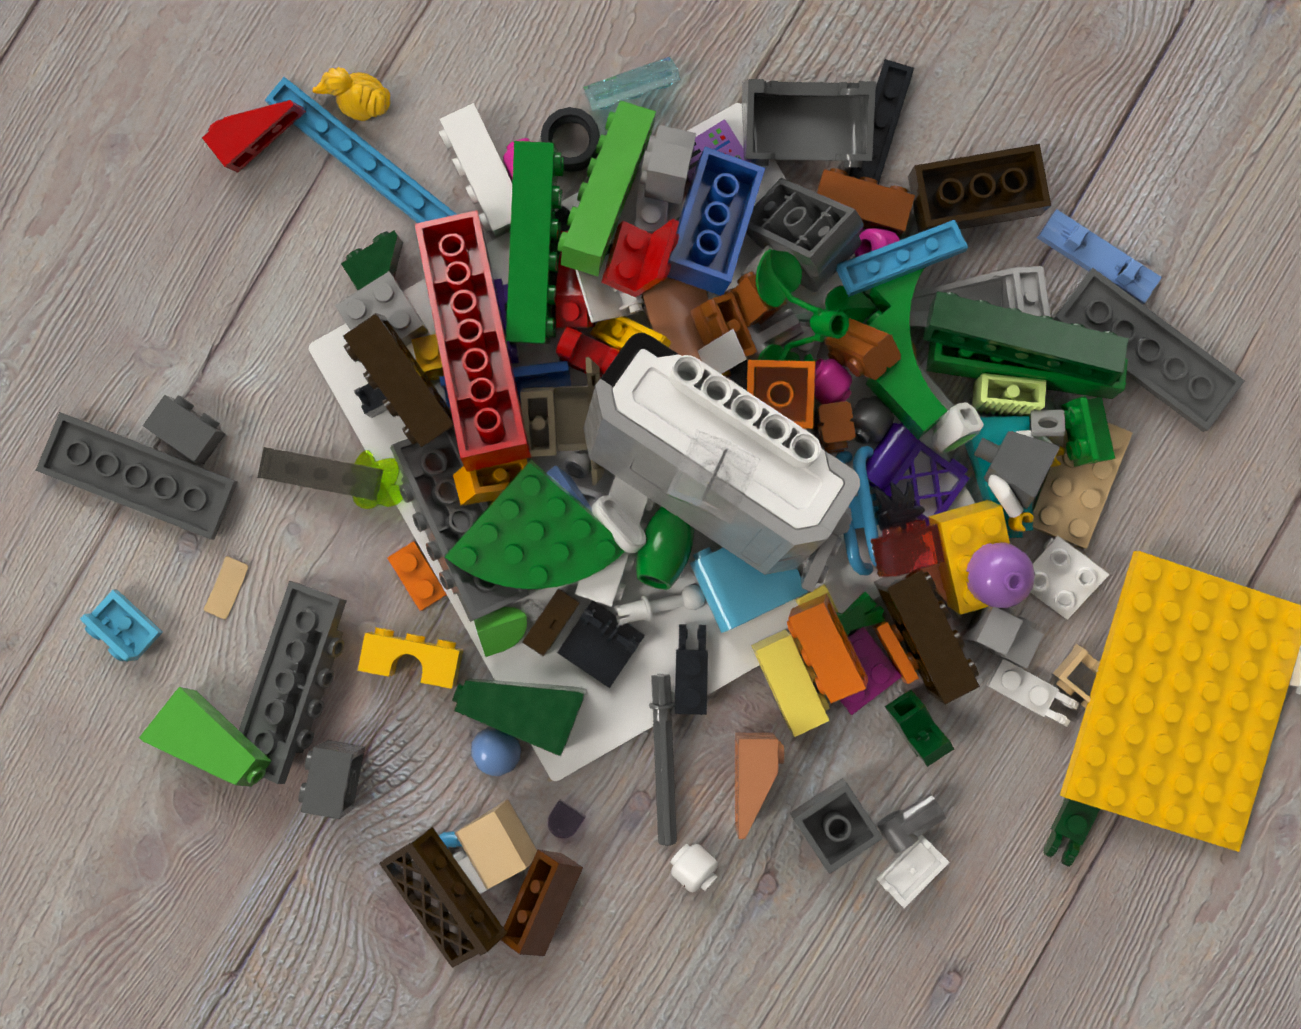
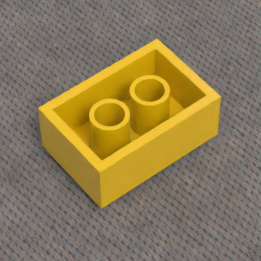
(962, 534)

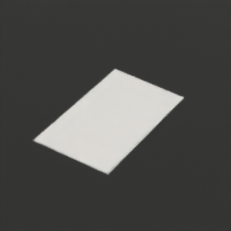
(723, 352)

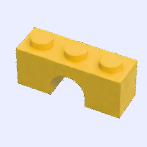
(438, 661)

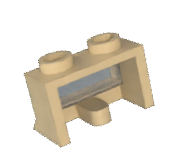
(1077, 673)

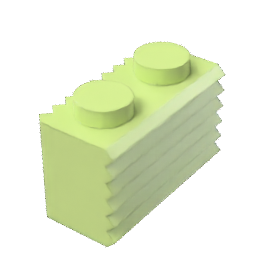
(1008, 394)

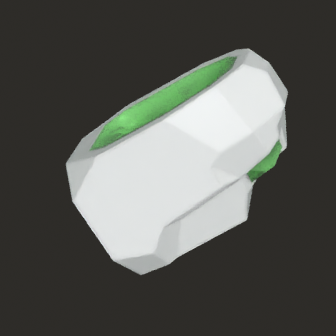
(956, 428)

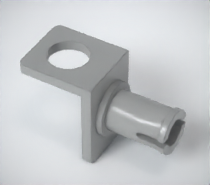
(1049, 423)

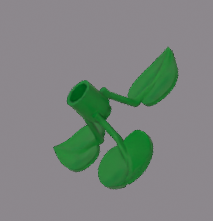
(779, 276)

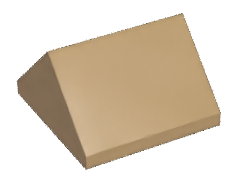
(497, 844)

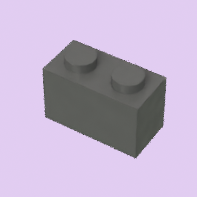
(184, 429)

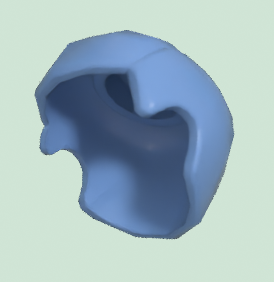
(495, 752)

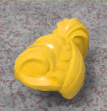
(356, 93)

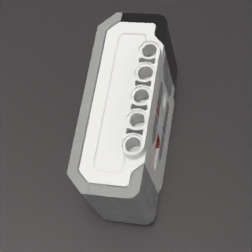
(647, 417)

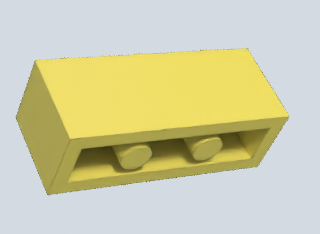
(791, 682)

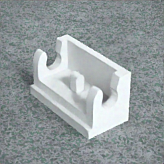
(912, 871)

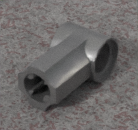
(777, 331)
(904, 827)

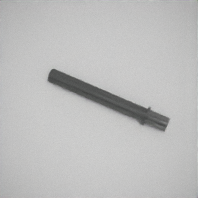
(664, 758)

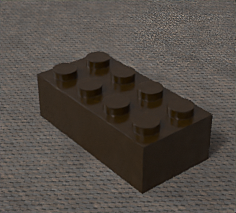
(980, 188)
(400, 379)
(929, 635)

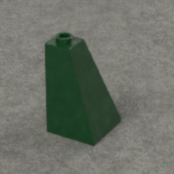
(524, 710)

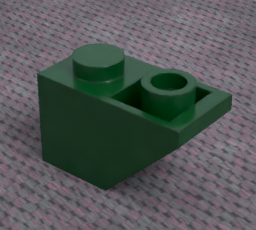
(375, 260)

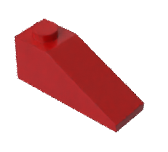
(246, 134)
(569, 300)

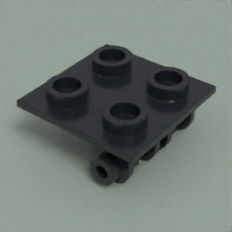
(600, 644)

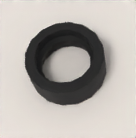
(580, 117)

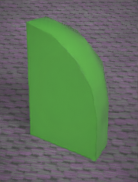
(501, 629)

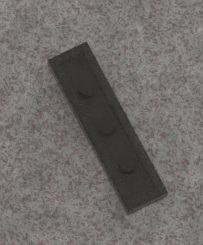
(320, 473)

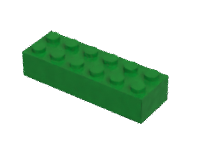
(533, 242)

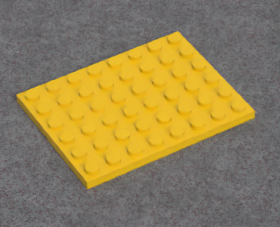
(1185, 701)

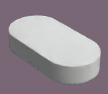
(620, 523)

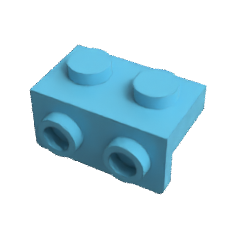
(121, 627)

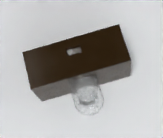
(548, 620)

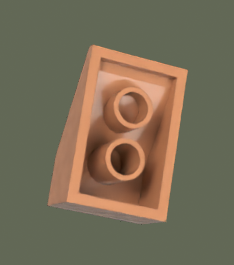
(755, 771)

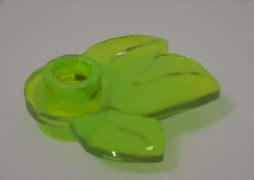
(389, 491)

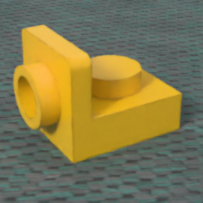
(428, 356)

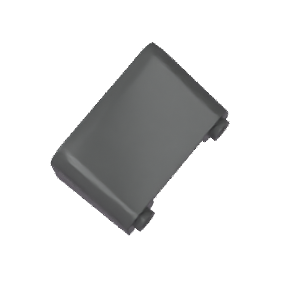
(808, 121)

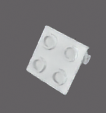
(605, 301)
(1065, 577)

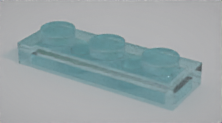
(631, 84)

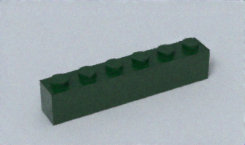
(1026, 338)

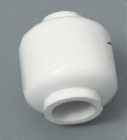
(694, 868)

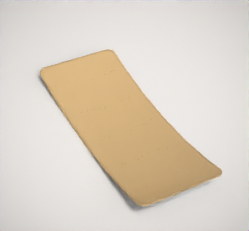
(226, 588)

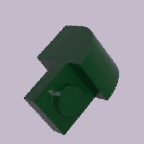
(918, 728)

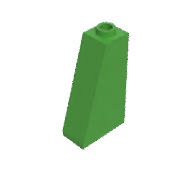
(204, 738)

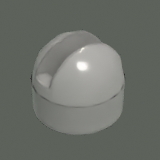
(577, 464)

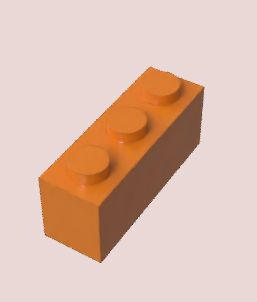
(827, 649)

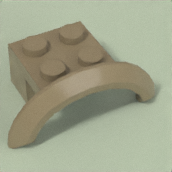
(557, 417)

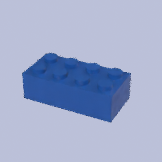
(714, 220)

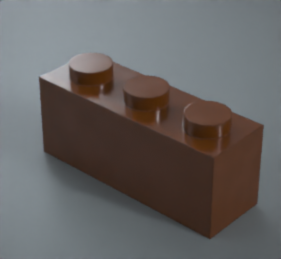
(541, 903)

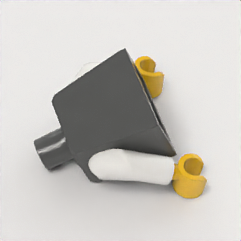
(1018, 471)

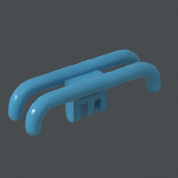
(861, 512)

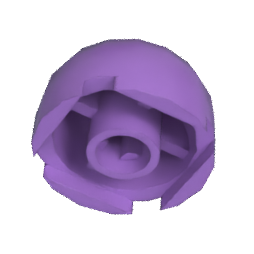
(1000, 575)

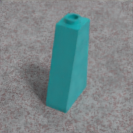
(995, 431)

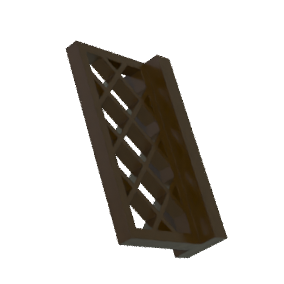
(454, 892)

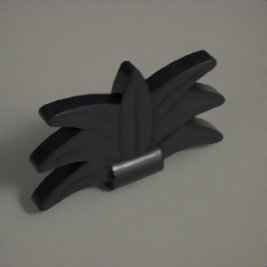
(897, 509)

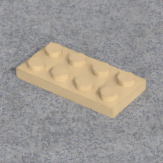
(1074, 496)

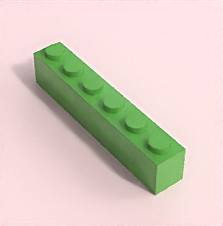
(608, 188)

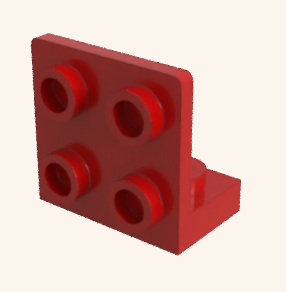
(640, 258)

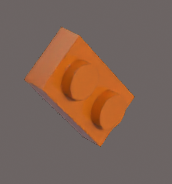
(417, 575)
(890, 639)

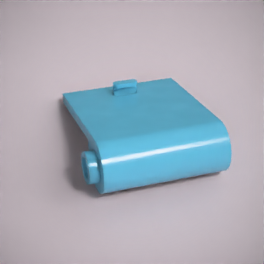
(740, 591)

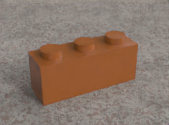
(875, 204)

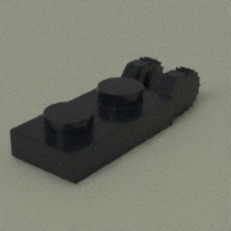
(691, 674)

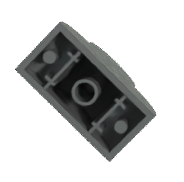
(808, 227)

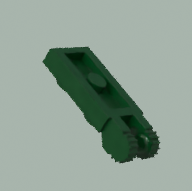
(1073, 822)

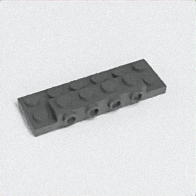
(433, 493)
(293, 677)

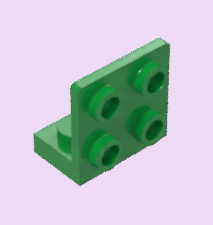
(1087, 431)

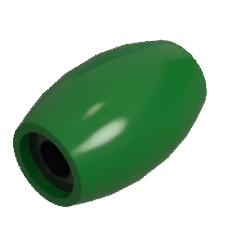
(665, 551)

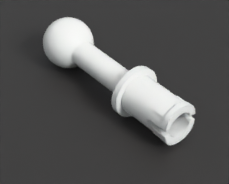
(690, 598)

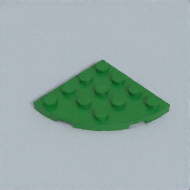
(535, 537)

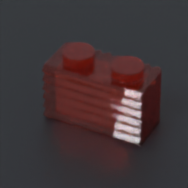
(907, 549)

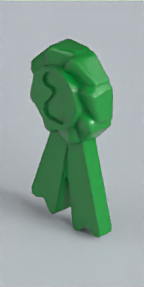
(861, 613)

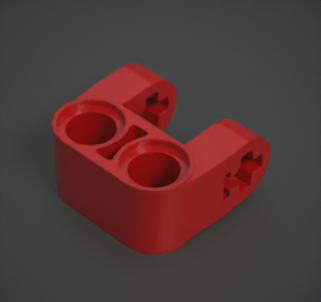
(576, 346)

